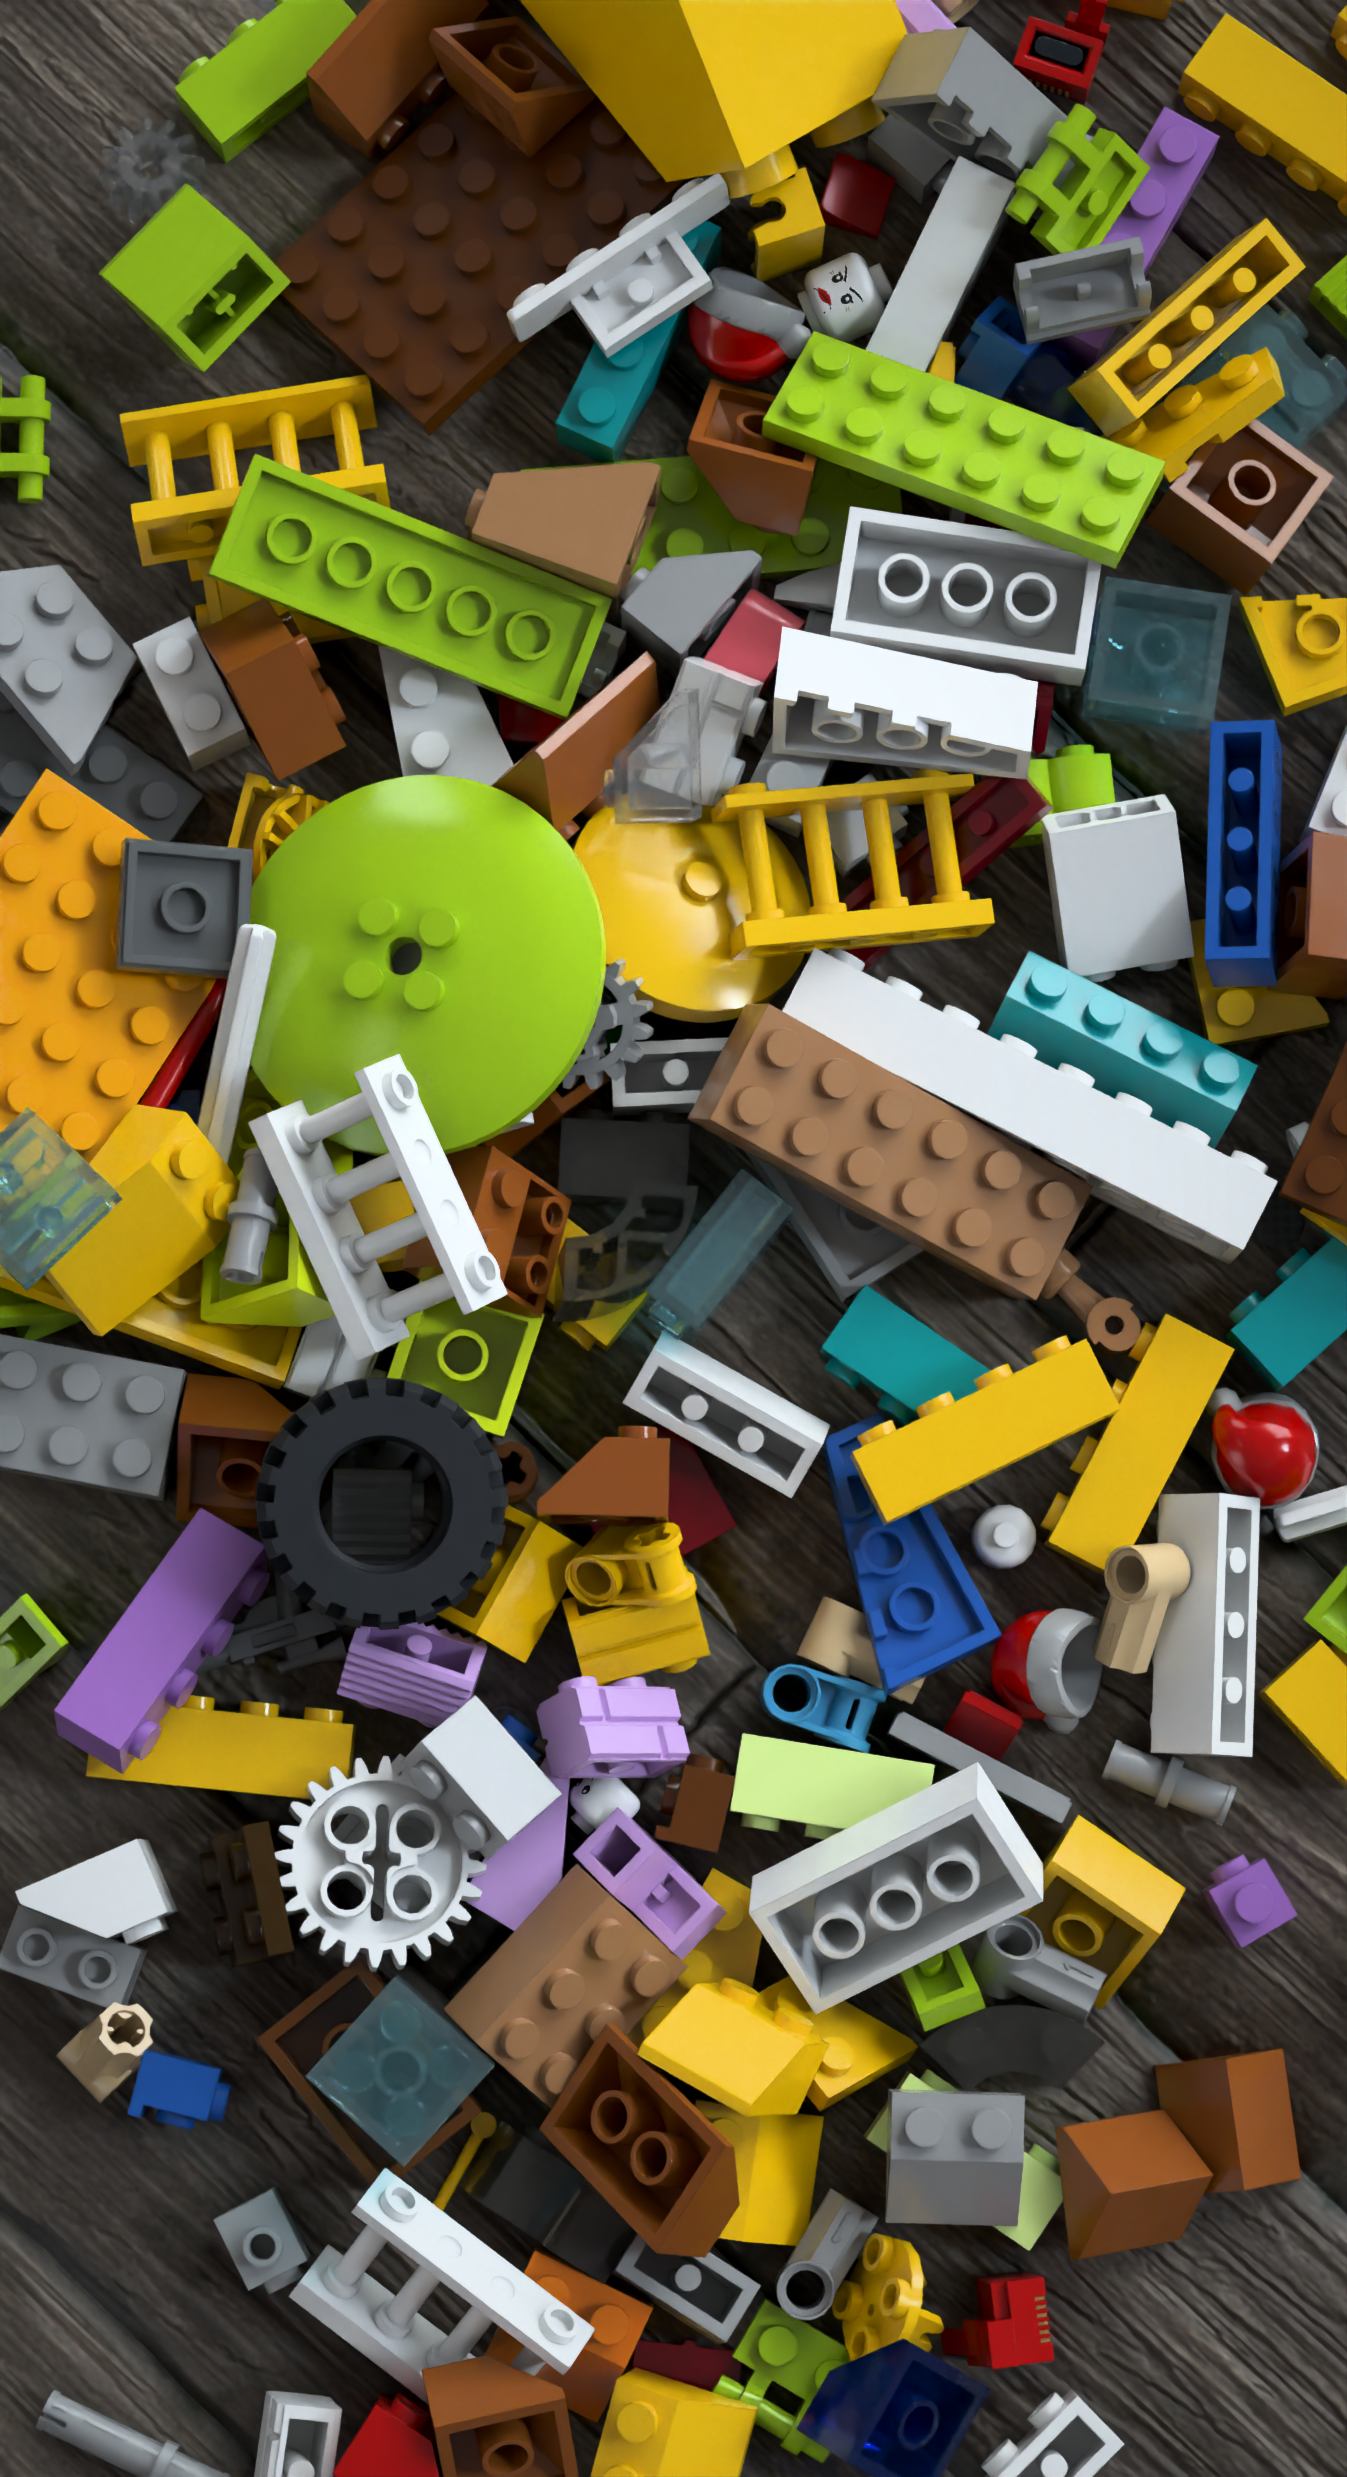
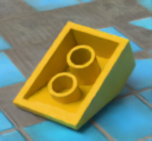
(167, 1221)

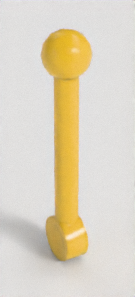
(483, 2126)

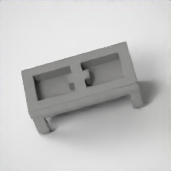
(1082, 290)

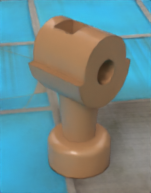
(1107, 1322)

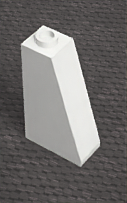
(943, 265)

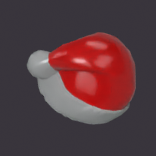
(745, 327)
(1262, 1446)
(1048, 1667)

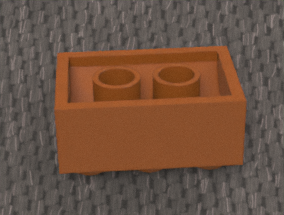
(384, 69)
(570, 763)
(645, 2148)

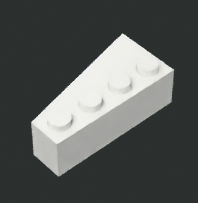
(899, 709)
(441, 723)

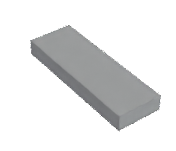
(959, 1756)

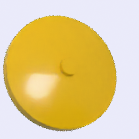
(671, 903)

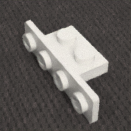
(631, 280)

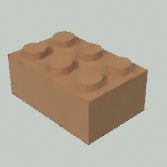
(560, 1982)

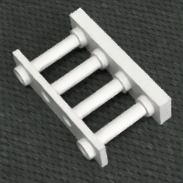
(329, 1227)
(388, 2325)

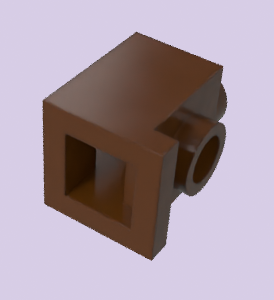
(697, 1804)

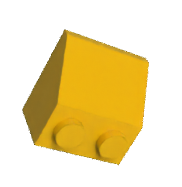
(519, 1589)
(1102, 1903)
(737, 2049)
(774, 2171)
(672, 2430)

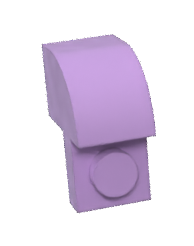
(650, 1882)

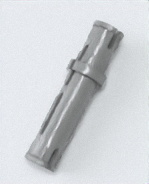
(117, 2442)

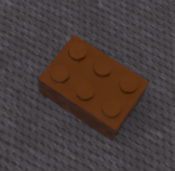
(307, 2035)

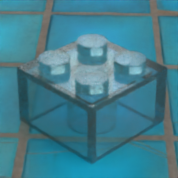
(1156, 655)
(400, 2070)

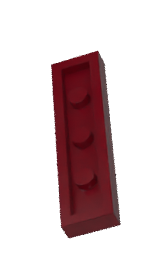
(984, 826)

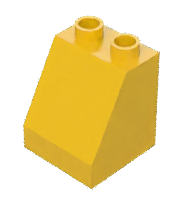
(729, 79)

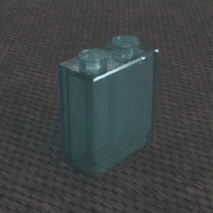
(716, 1258)

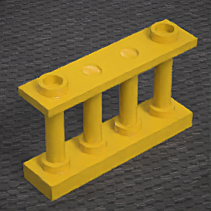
(193, 524)
(829, 923)

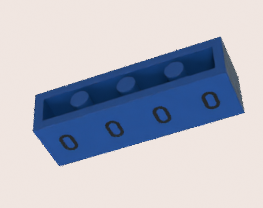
(1243, 854)

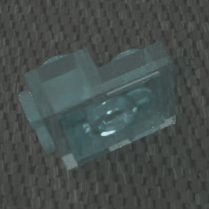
(1311, 384)

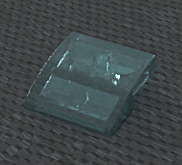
(45, 1198)

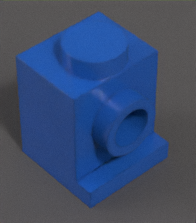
(994, 351)
(179, 2090)

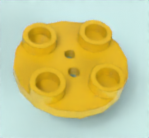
(884, 2299)

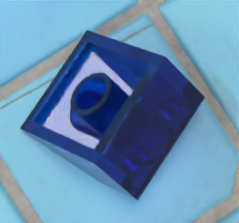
(894, 2411)

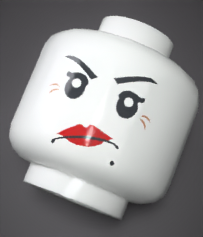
(845, 297)

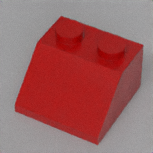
(392, 2442)

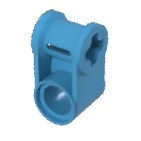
(826, 1706)

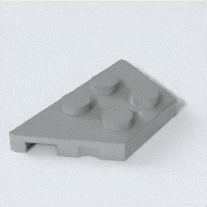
(59, 660)

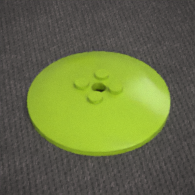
(502, 973)

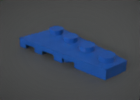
(907, 1576)

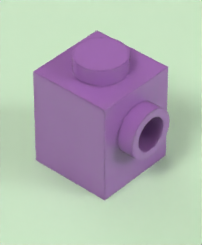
(1247, 1900)

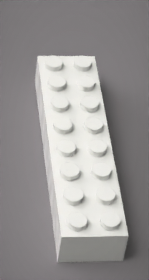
(1107, 1142)

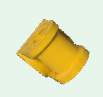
(631, 1567)

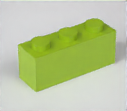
(259, 73)

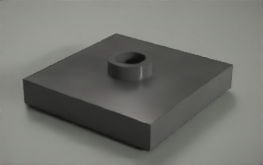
(181, 907)

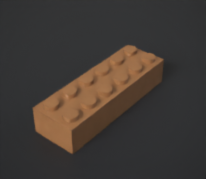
(890, 1151)

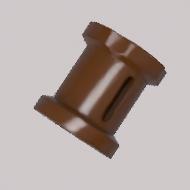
(528, 1467)

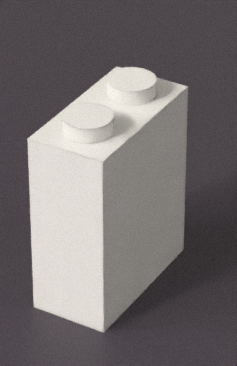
(1117, 887)

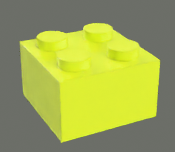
(469, 1358)

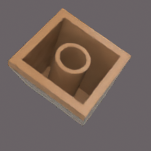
(570, 521)

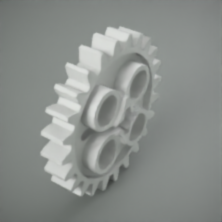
(322, 1859)

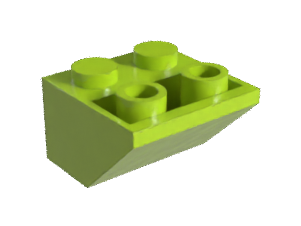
(194, 278)

